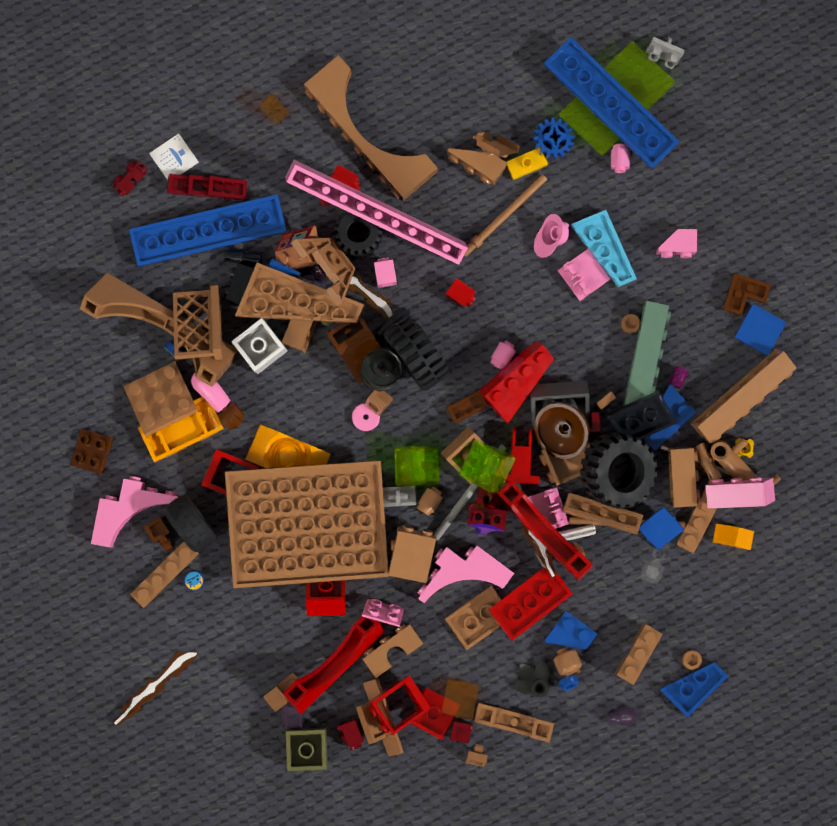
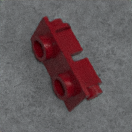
(133, 171)

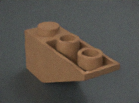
(477, 162)

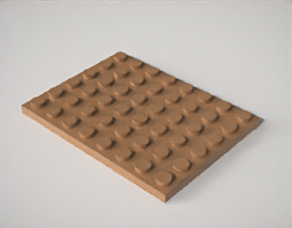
(306, 524)

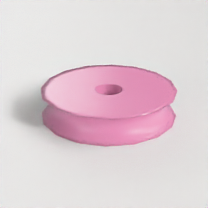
(360, 422)

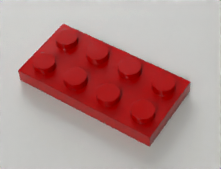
(529, 603)

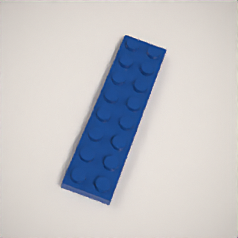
(611, 103)
(207, 230)

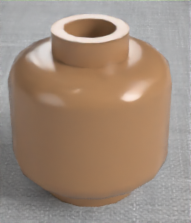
(567, 662)

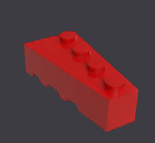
(515, 382)

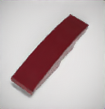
(207, 187)

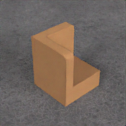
(378, 401)

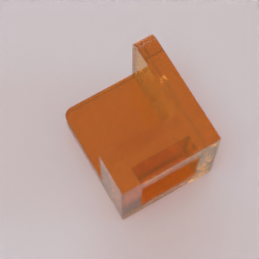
(273, 109)

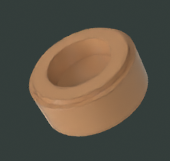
(630, 323)
(691, 659)

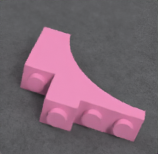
(115, 514)
(453, 568)

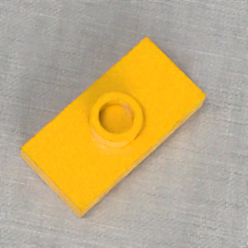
(526, 163)

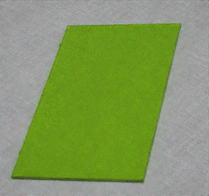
(638, 76)

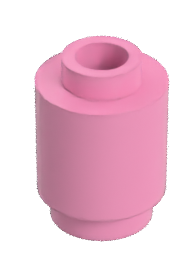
(620, 158)
(503, 355)

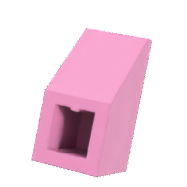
(681, 242)

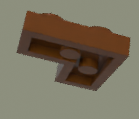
(743, 289)

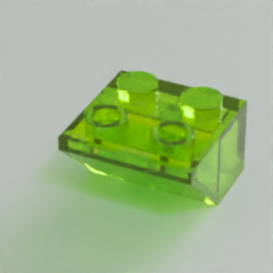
(416, 466)
(487, 466)

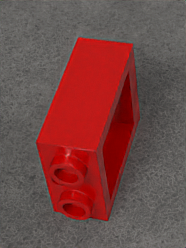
(215, 465)
(415, 695)

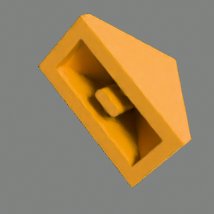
(733, 536)

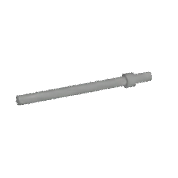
(458, 507)

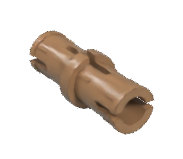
(707, 462)

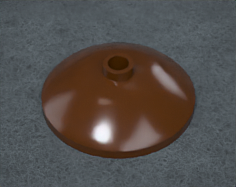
(553, 434)

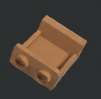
(562, 469)
(412, 554)

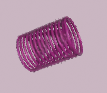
(673, 379)

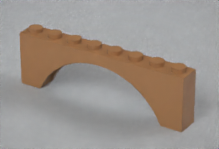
(402, 173)
(117, 298)

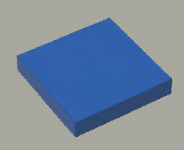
(760, 330)

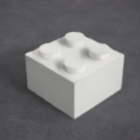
(259, 346)

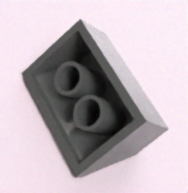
(567, 392)

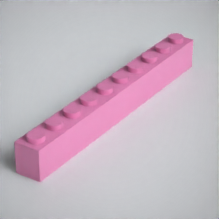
(375, 212)

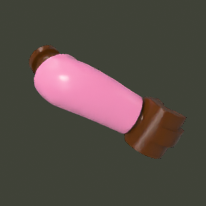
(230, 414)

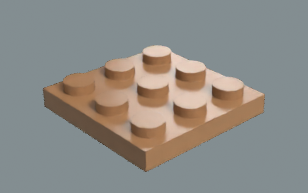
(160, 399)

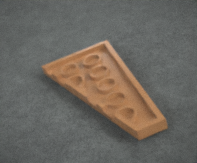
(282, 296)

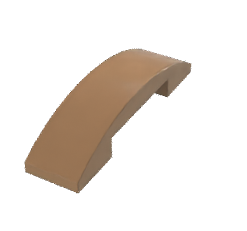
(514, 722)

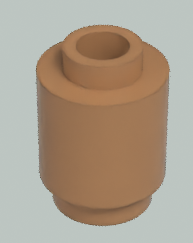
(429, 501)

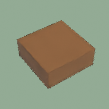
(604, 401)

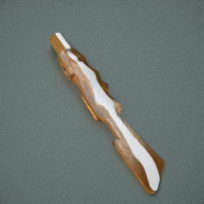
(375, 300)

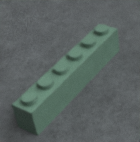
(647, 351)

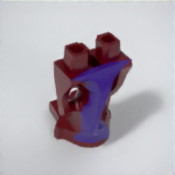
(488, 516)

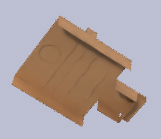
(500, 148)

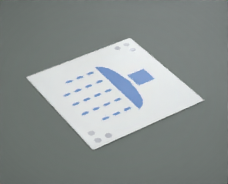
(174, 156)

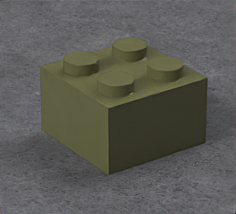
(306, 749)

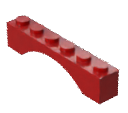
(543, 531)
(311, 686)

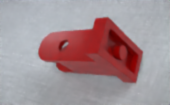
(521, 467)

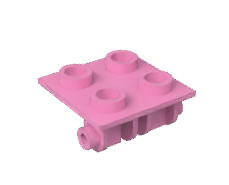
(584, 274)
(551, 507)
(383, 612)

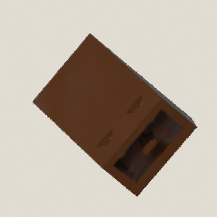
(353, 344)

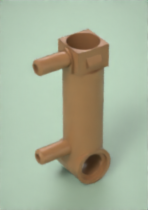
(733, 463)

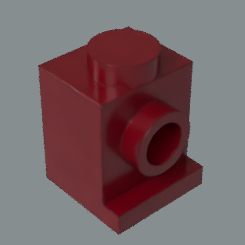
(351, 734)

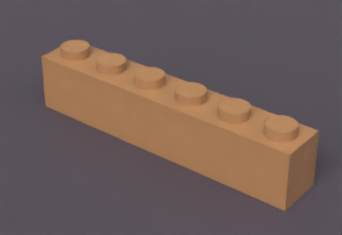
(743, 396)

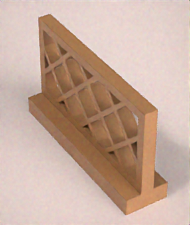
(213, 318)

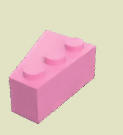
(740, 493)

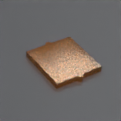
(460, 699)

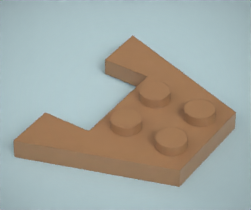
(332, 261)

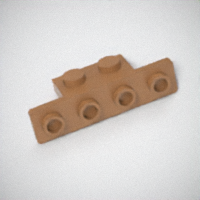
(371, 725)

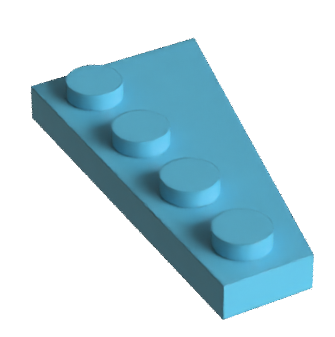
(603, 242)

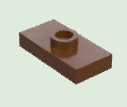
(467, 407)

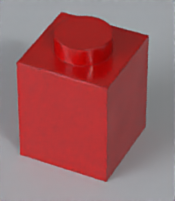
(461, 294)

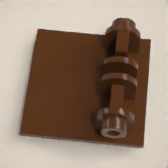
(91, 451)

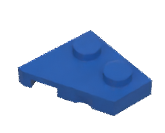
(570, 633)

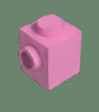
(385, 272)

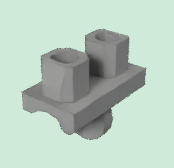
(664, 50)
(399, 496)

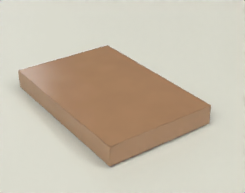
(473, 620)

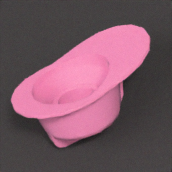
(552, 234)

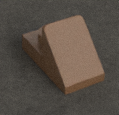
(275, 697)

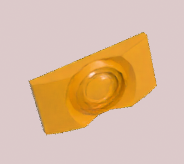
(184, 432)
(278, 450)

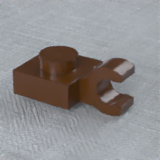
(158, 531)

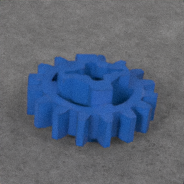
(553, 147)

